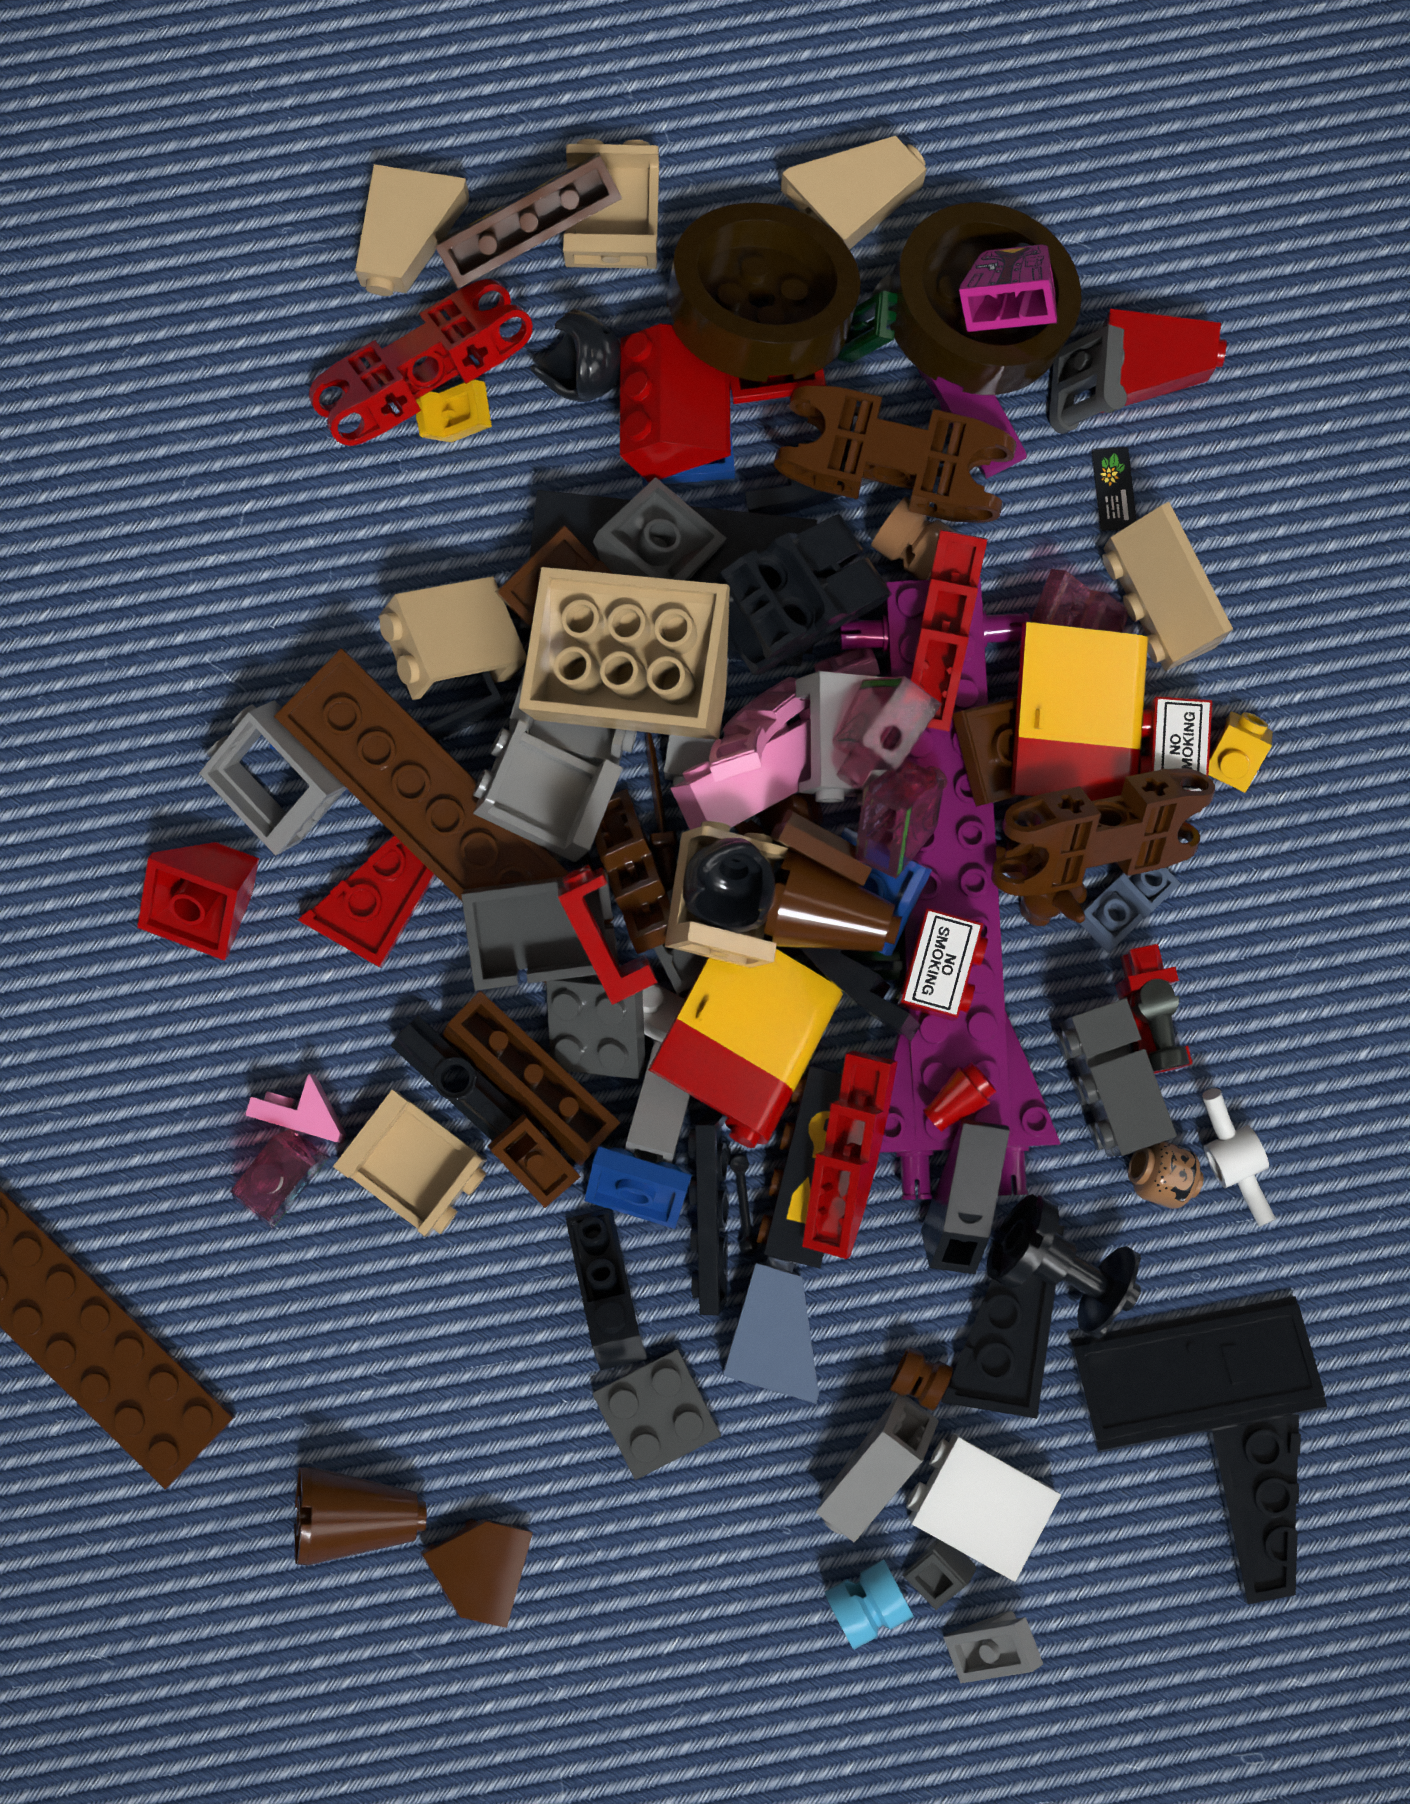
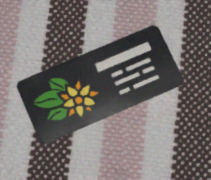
(1114, 488)

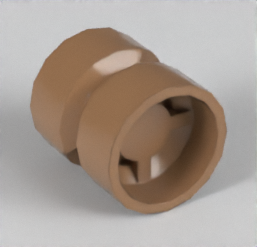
(910, 539)

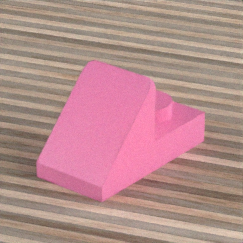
(312, 1116)

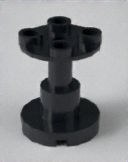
(1037, 1250)

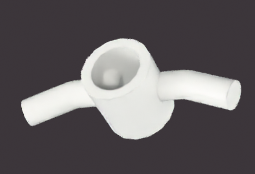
(1237, 1157)

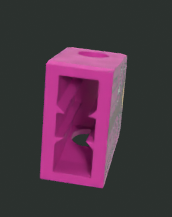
(1009, 289)

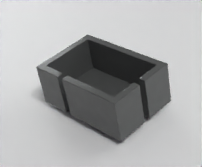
(528, 928)
(1114, 1081)

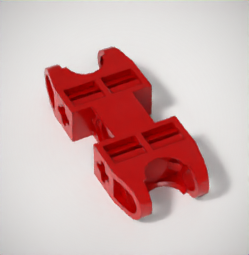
(447, 353)

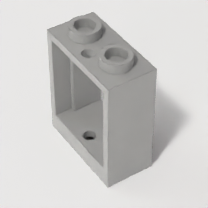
(249, 799)

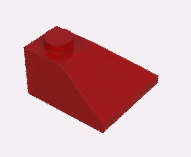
(198, 896)

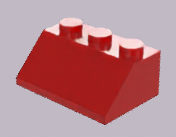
(670, 405)

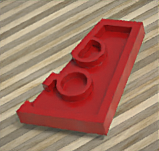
(373, 903)

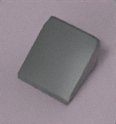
(940, 1573)

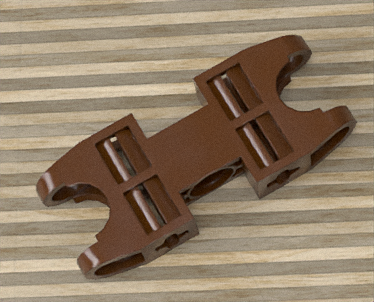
(895, 454)
(1074, 833)

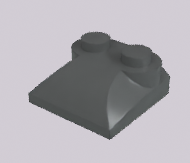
(657, 537)

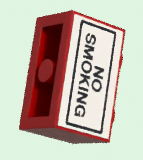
(1176, 735)
(942, 965)

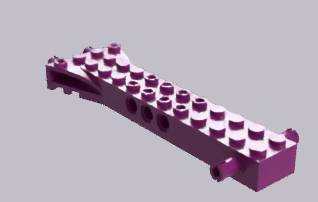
(960, 885)

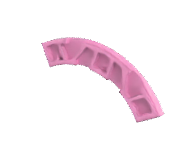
(760, 719)

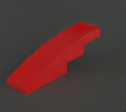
(947, 620)
(850, 1154)

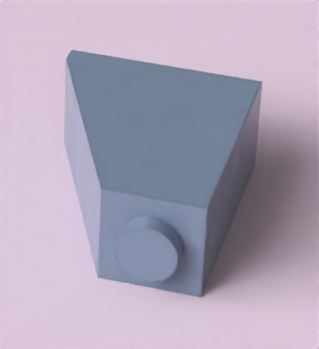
(773, 1334)

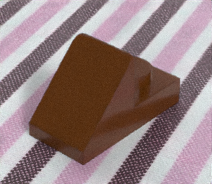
(534, 1160)

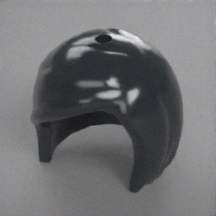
(584, 361)
(729, 885)

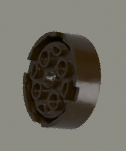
(754, 255)
(930, 309)

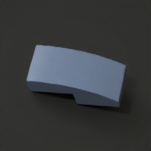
(1126, 905)

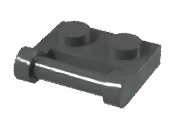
(1082, 365)

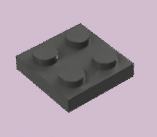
(592, 1033)
(656, 1414)

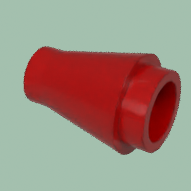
(960, 1096)

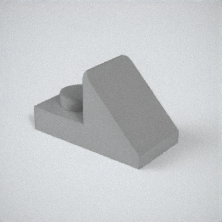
(993, 1648)

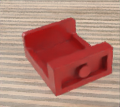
(617, 981)

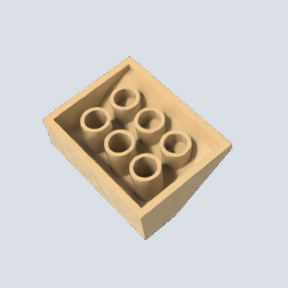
(628, 653)

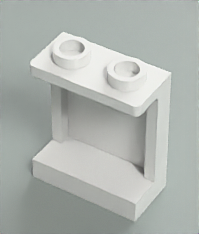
(982, 1506)

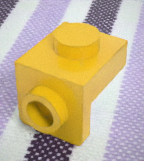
(454, 412)
(1240, 750)

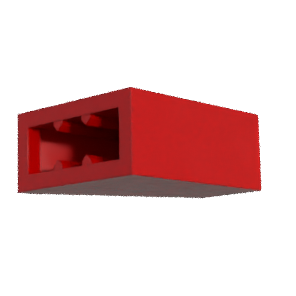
(1165, 352)

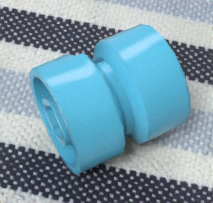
(868, 1604)

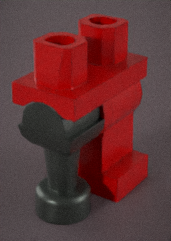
(1152, 1006)

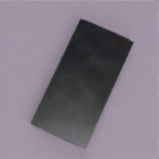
(1198, 1374)

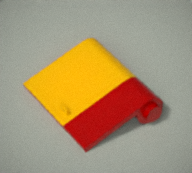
(1078, 710)
(747, 1040)

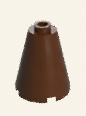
(827, 910)
(351, 1516)

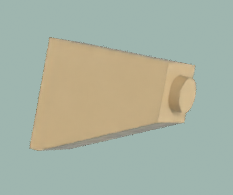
(856, 186)
(402, 224)

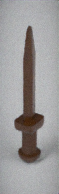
(662, 842)

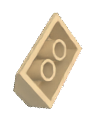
(1166, 588)

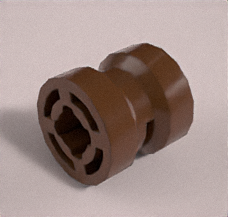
(932, 1379)

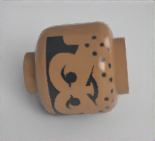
(1166, 1174)

